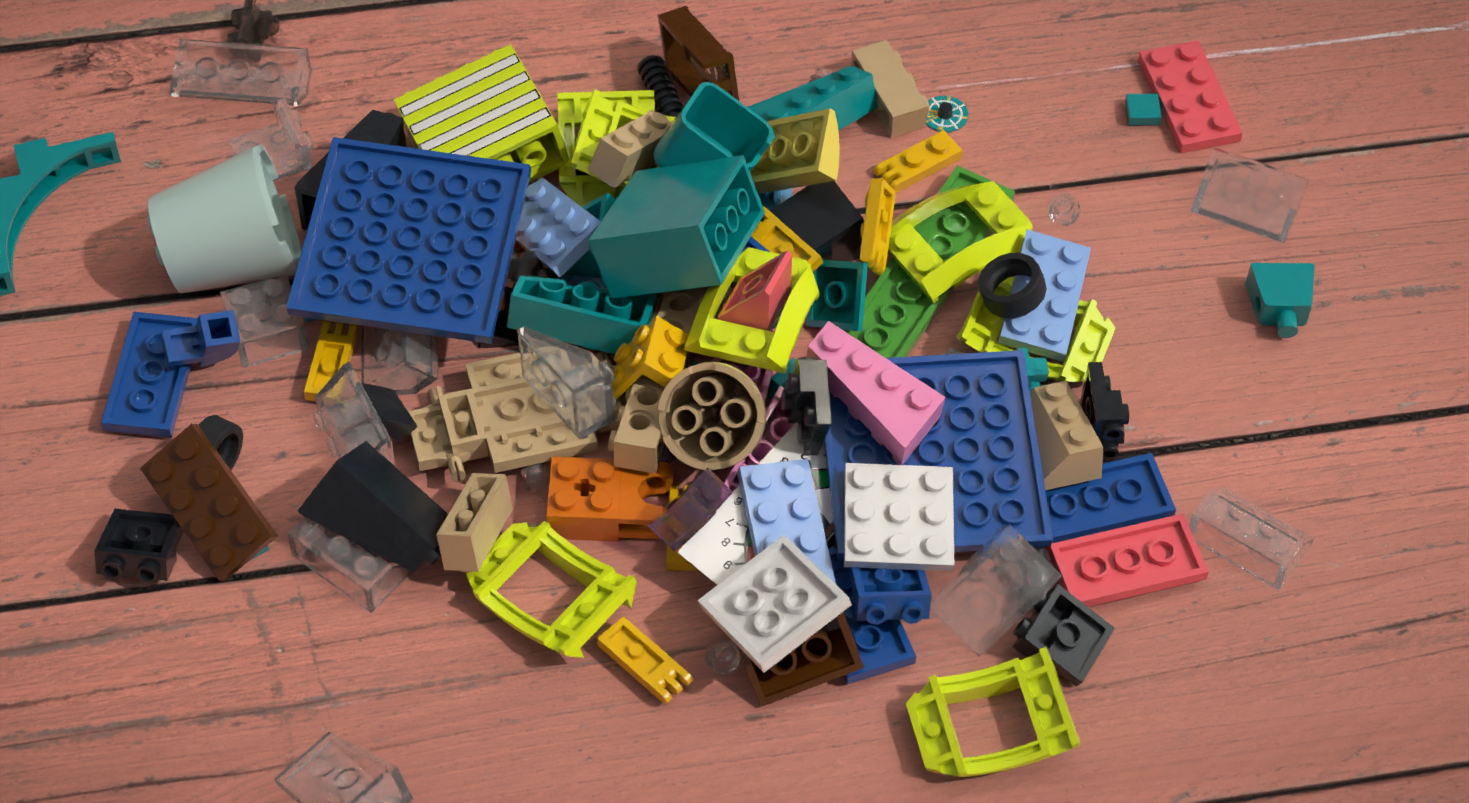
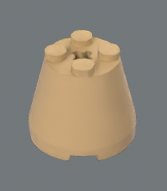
(692, 419)

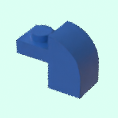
(207, 342)

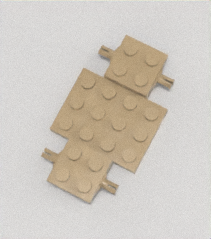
(498, 417)

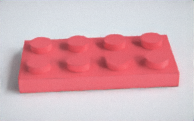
(1190, 96)
(1129, 561)

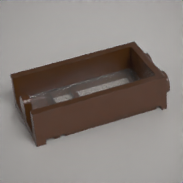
(694, 53)

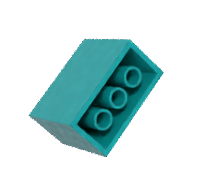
(677, 227)

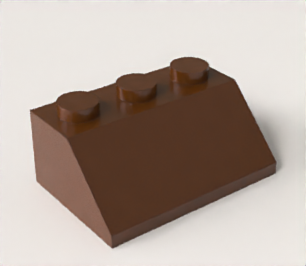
(817, 660)

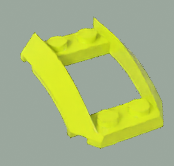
(570, 110)
(599, 120)
(926, 266)
(750, 344)
(1087, 345)
(591, 609)
(1043, 698)

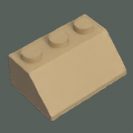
(1065, 437)

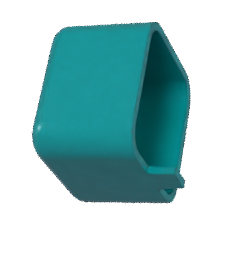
(713, 128)

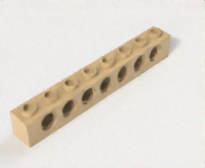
(639, 436)

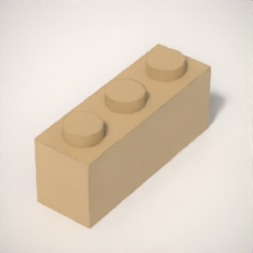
(898, 100)
(628, 149)
(474, 522)

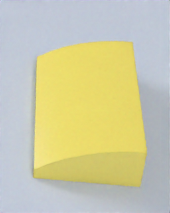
(800, 153)

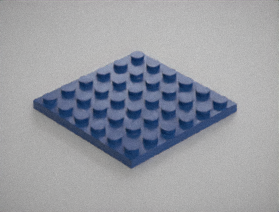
(410, 240)
(981, 433)

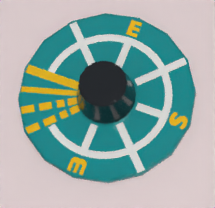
(946, 114)

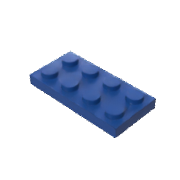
(145, 390)
(1124, 496)
(880, 646)

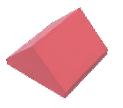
(760, 294)

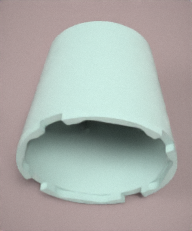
(225, 225)

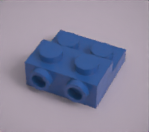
(890, 594)

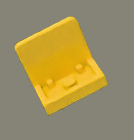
(654, 352)

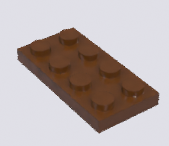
(208, 502)

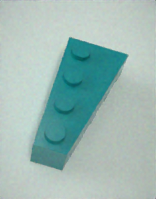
(846, 92)
(578, 312)

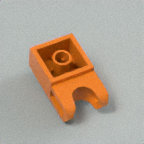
(602, 501)

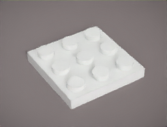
(898, 517)
(774, 603)

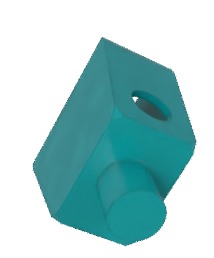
(1281, 294)

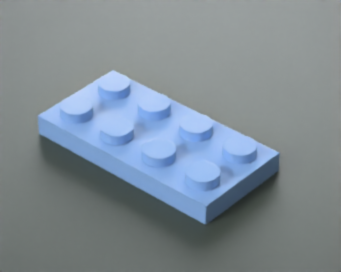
(554, 227)
(1050, 325)
(781, 502)

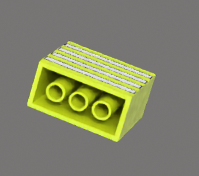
(486, 113)

